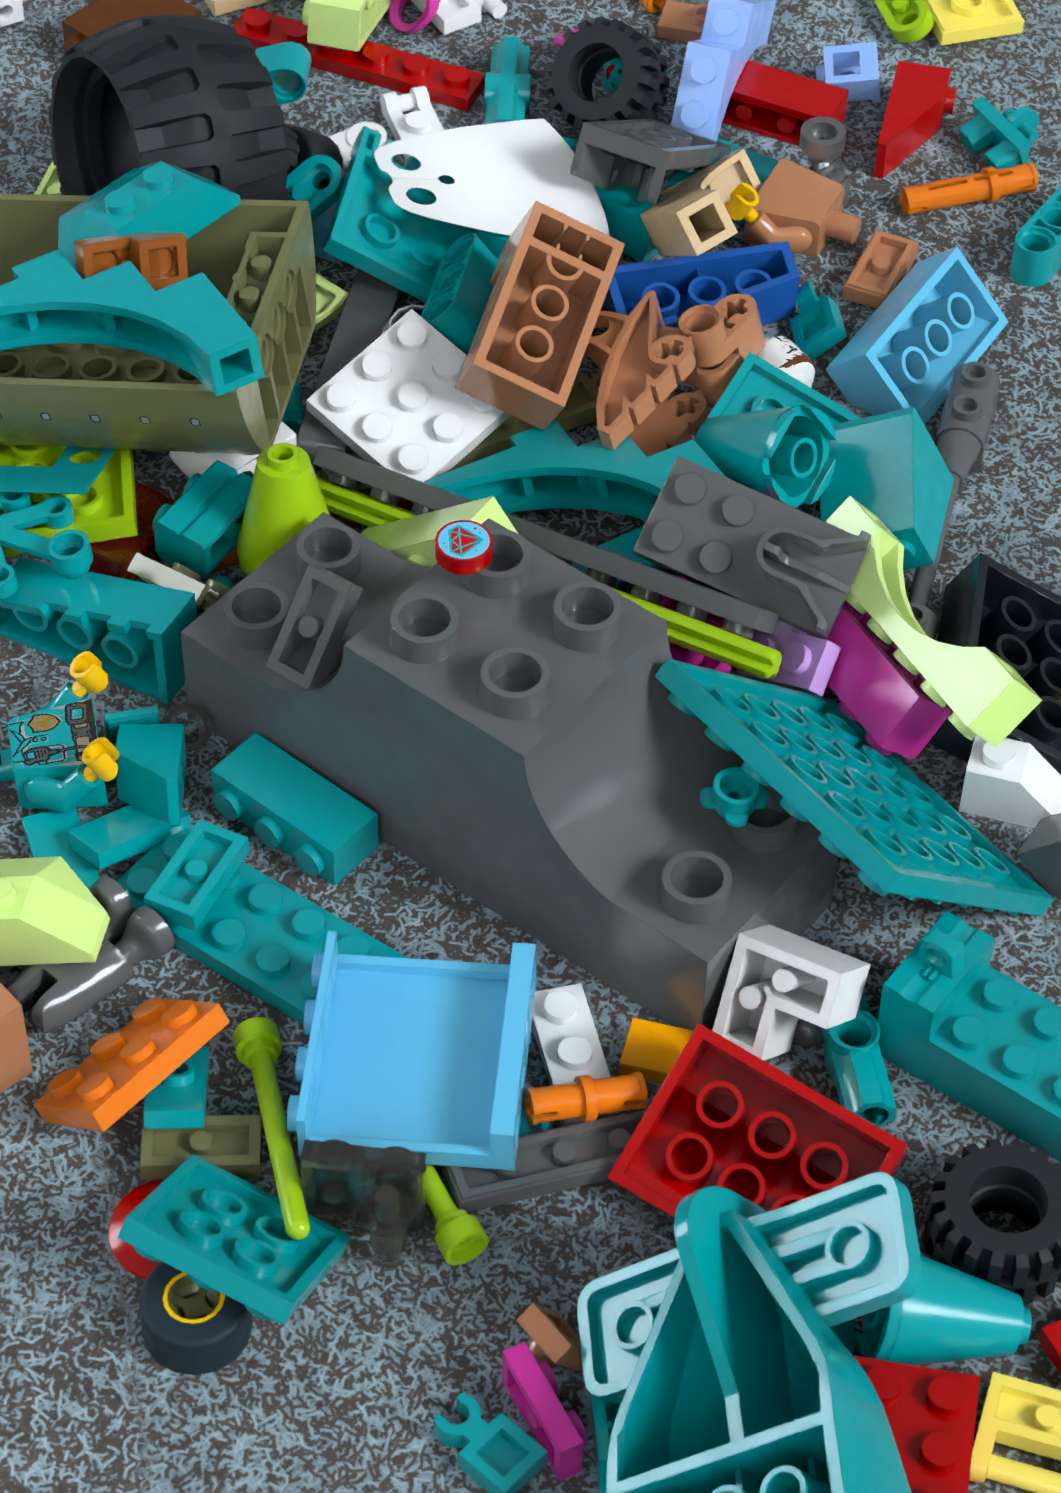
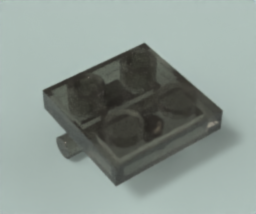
(367, 1192)

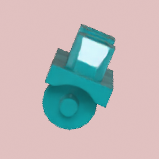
(1008, 132)

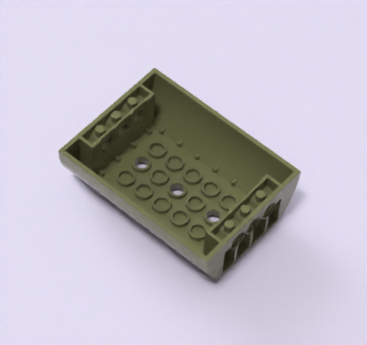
(55, 394)

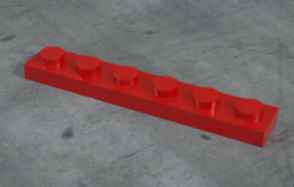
(371, 64)

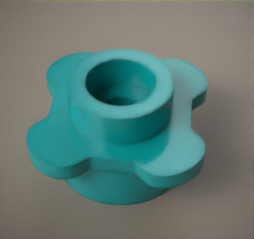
(736, 784)

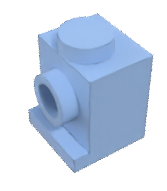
(853, 69)

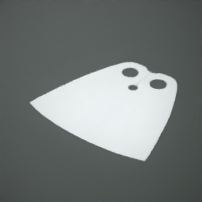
(496, 175)

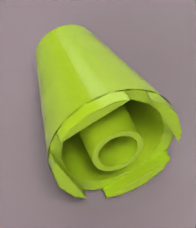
(279, 503)

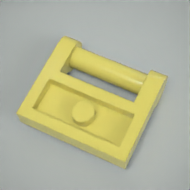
(1022, 1418)

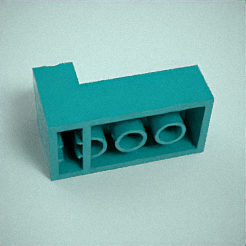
(975, 1033)

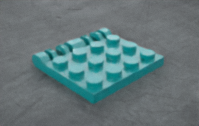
(380, 235)

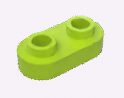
(906, 18)

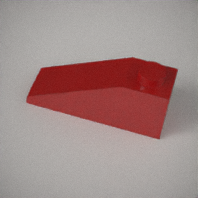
(913, 112)

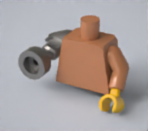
(799, 201)

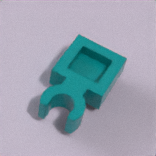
(493, 1454)

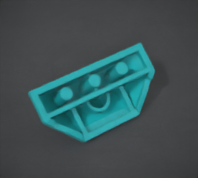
(146, 201)

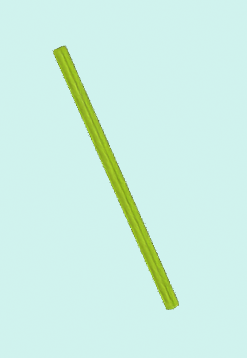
(681, 629)

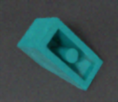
(152, 768)

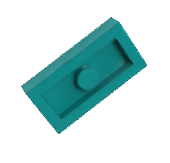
(197, 874)

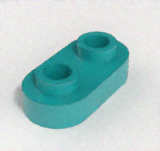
(304, 183)

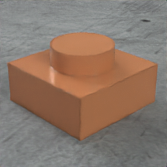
(551, 1337)

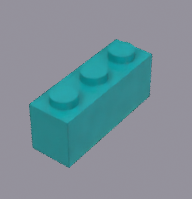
(294, 809)

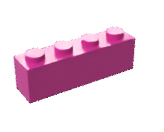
(880, 690)

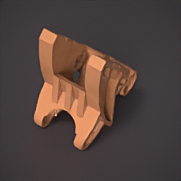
(646, 359)

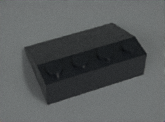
(1021, 626)

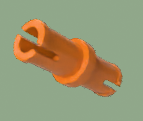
(585, 1098)

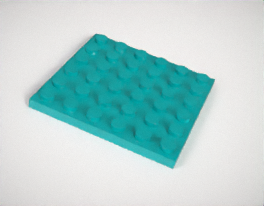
(852, 793)

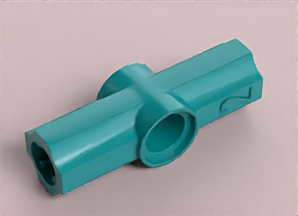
(508, 82)
(858, 1067)

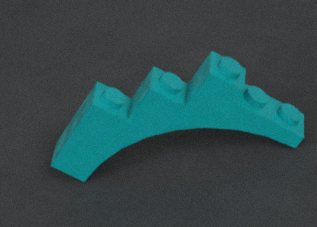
(119, 308)
(552, 472)

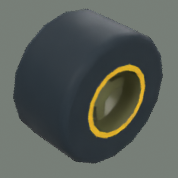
(175, 1326)

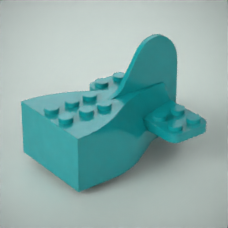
(745, 1345)

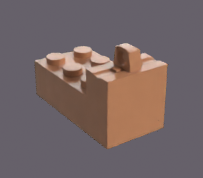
(539, 315)

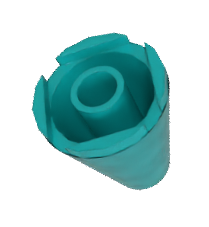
(773, 451)
(946, 1321)

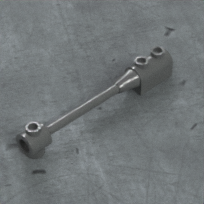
(965, 427)

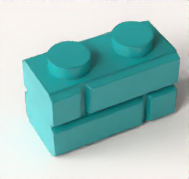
(203, 520)

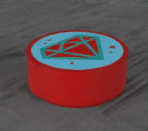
(463, 547)

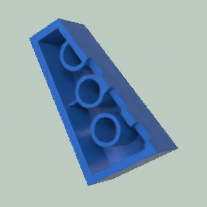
(686, 281)

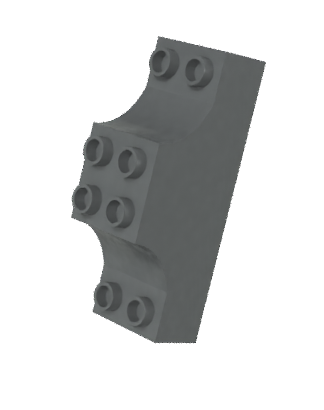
(521, 756)

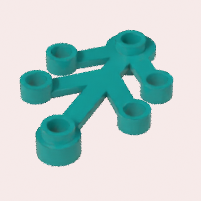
(67, 550)

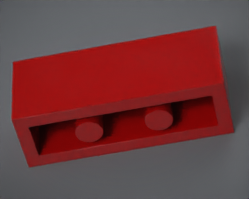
(780, 102)

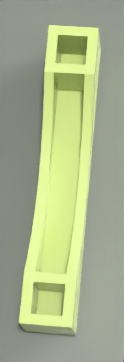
(973, 681)

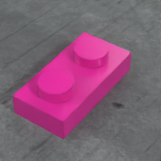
(534, 1394)

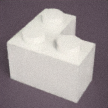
(782, 979)

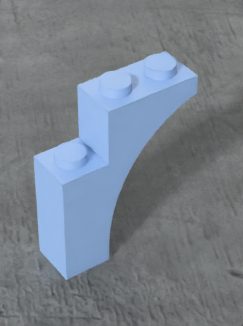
(716, 60)

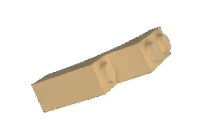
(695, 209)

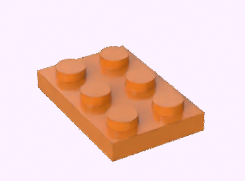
(130, 1063)

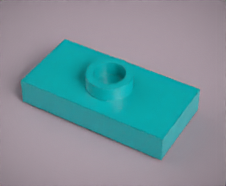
(181, 1097)

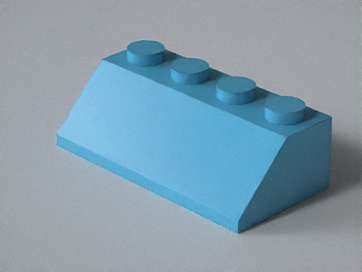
(919, 338)

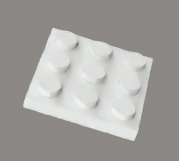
(402, 403)

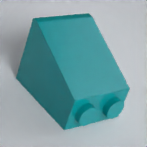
(896, 475)

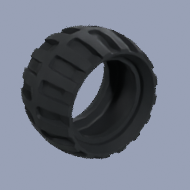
(171, 95)

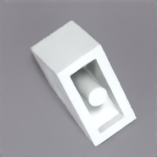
(1010, 783)

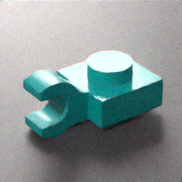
(818, 324)

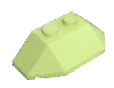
(47, 914)

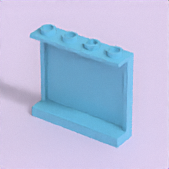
(416, 1055)

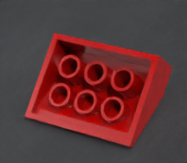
(746, 1129)

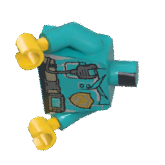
(57, 749)

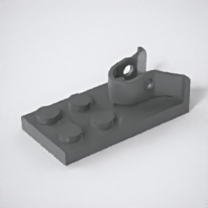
(641, 154)
(752, 547)

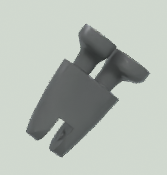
(73, 988)

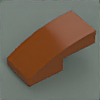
(156, 256)

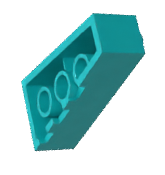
(117, 619)

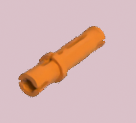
(986, 185)

